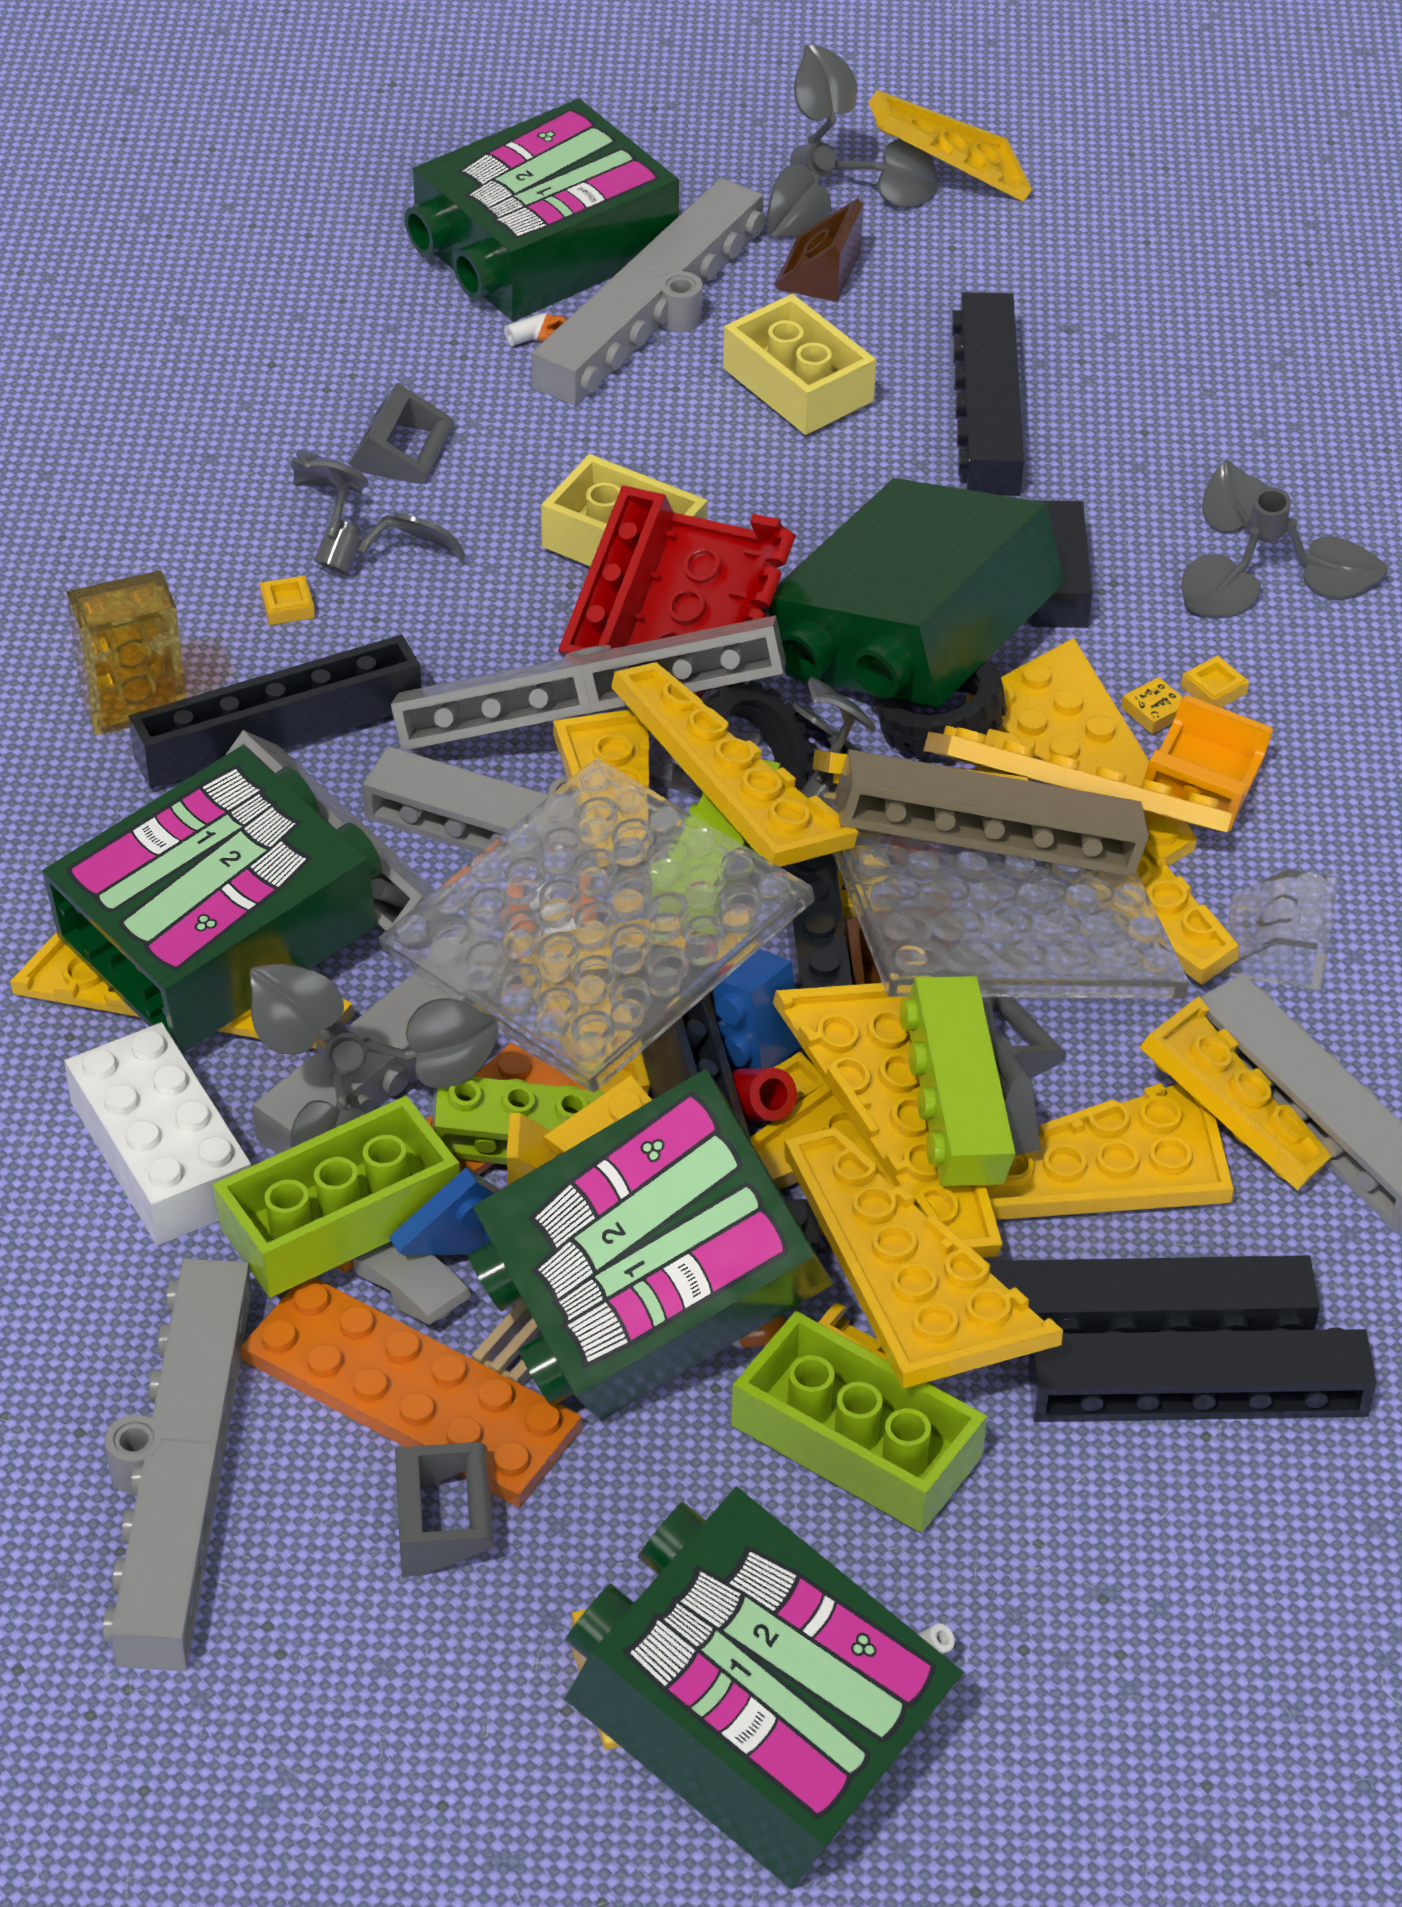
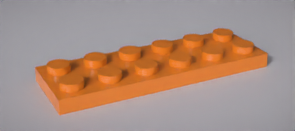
(409, 1385)

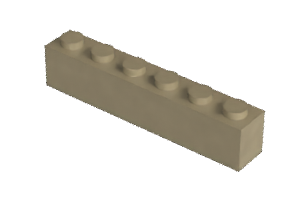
(991, 813)

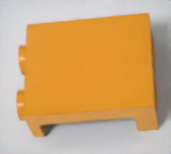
(1210, 754)

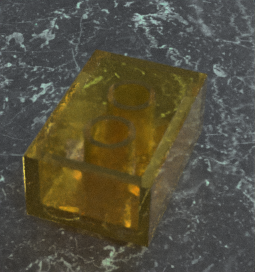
(126, 648)

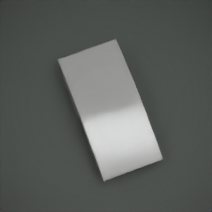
(417, 1283)

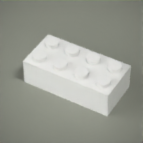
(155, 1129)

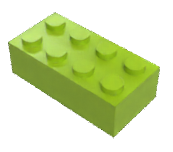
(333, 1195)
(855, 1424)

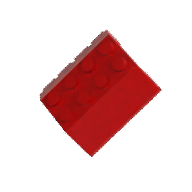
(673, 574)

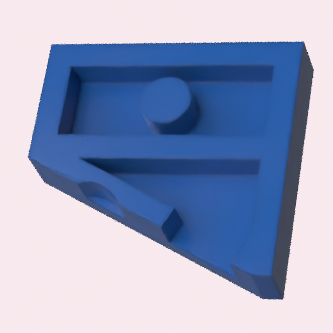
(447, 1220)

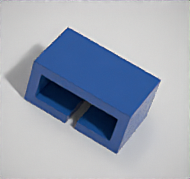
(750, 1023)

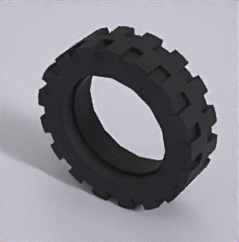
(978, 715)
(773, 720)

